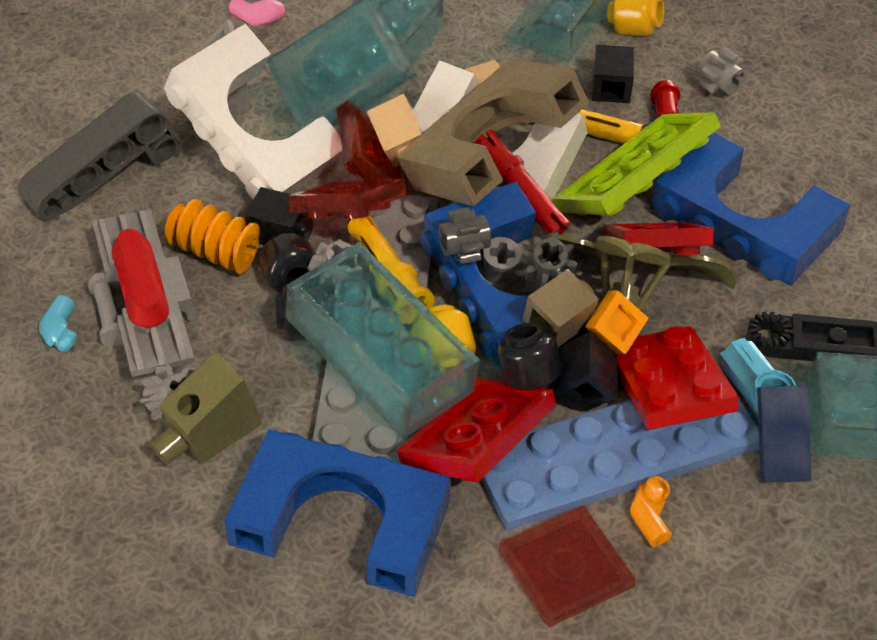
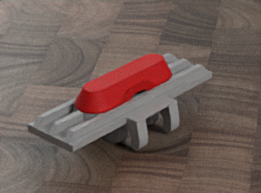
(152, 292)

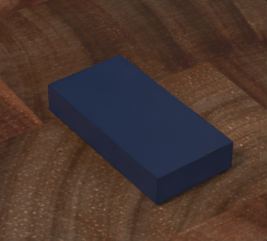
(784, 433)

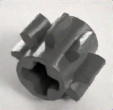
(464, 235)
(550, 250)

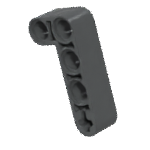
(99, 153)

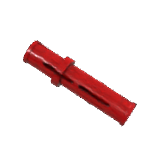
(512, 170)

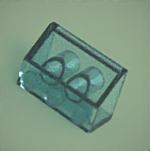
(556, 26)
(341, 61)

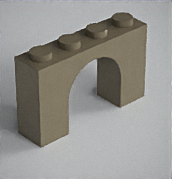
(448, 160)

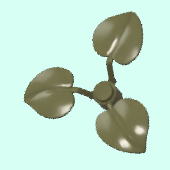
(608, 246)

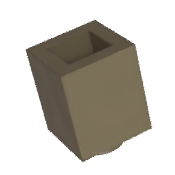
(561, 306)

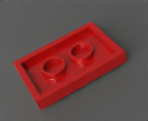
(674, 237)
(674, 379)
(477, 430)

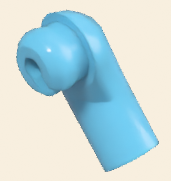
(54, 324)

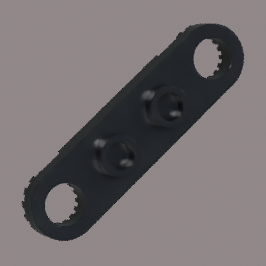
(806, 335)

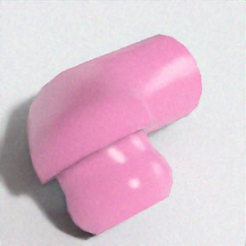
(258, 13)

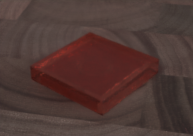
(566, 565)

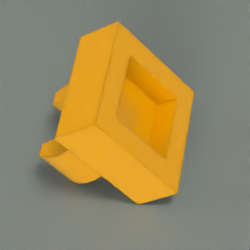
(617, 322)

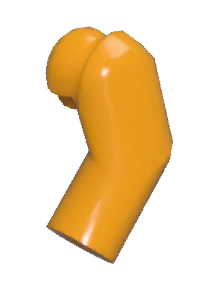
(647, 509)

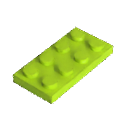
(636, 164)

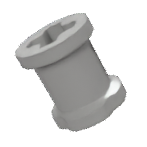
(500, 262)

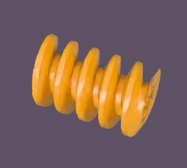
(213, 235)

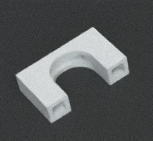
(201, 91)
(546, 150)

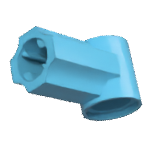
(748, 370)

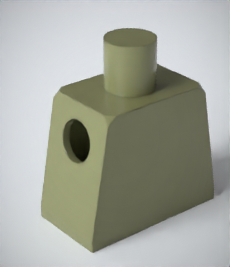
(206, 413)

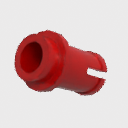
(665, 97)

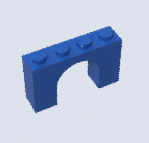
(776, 245)
(487, 307)
(295, 469)

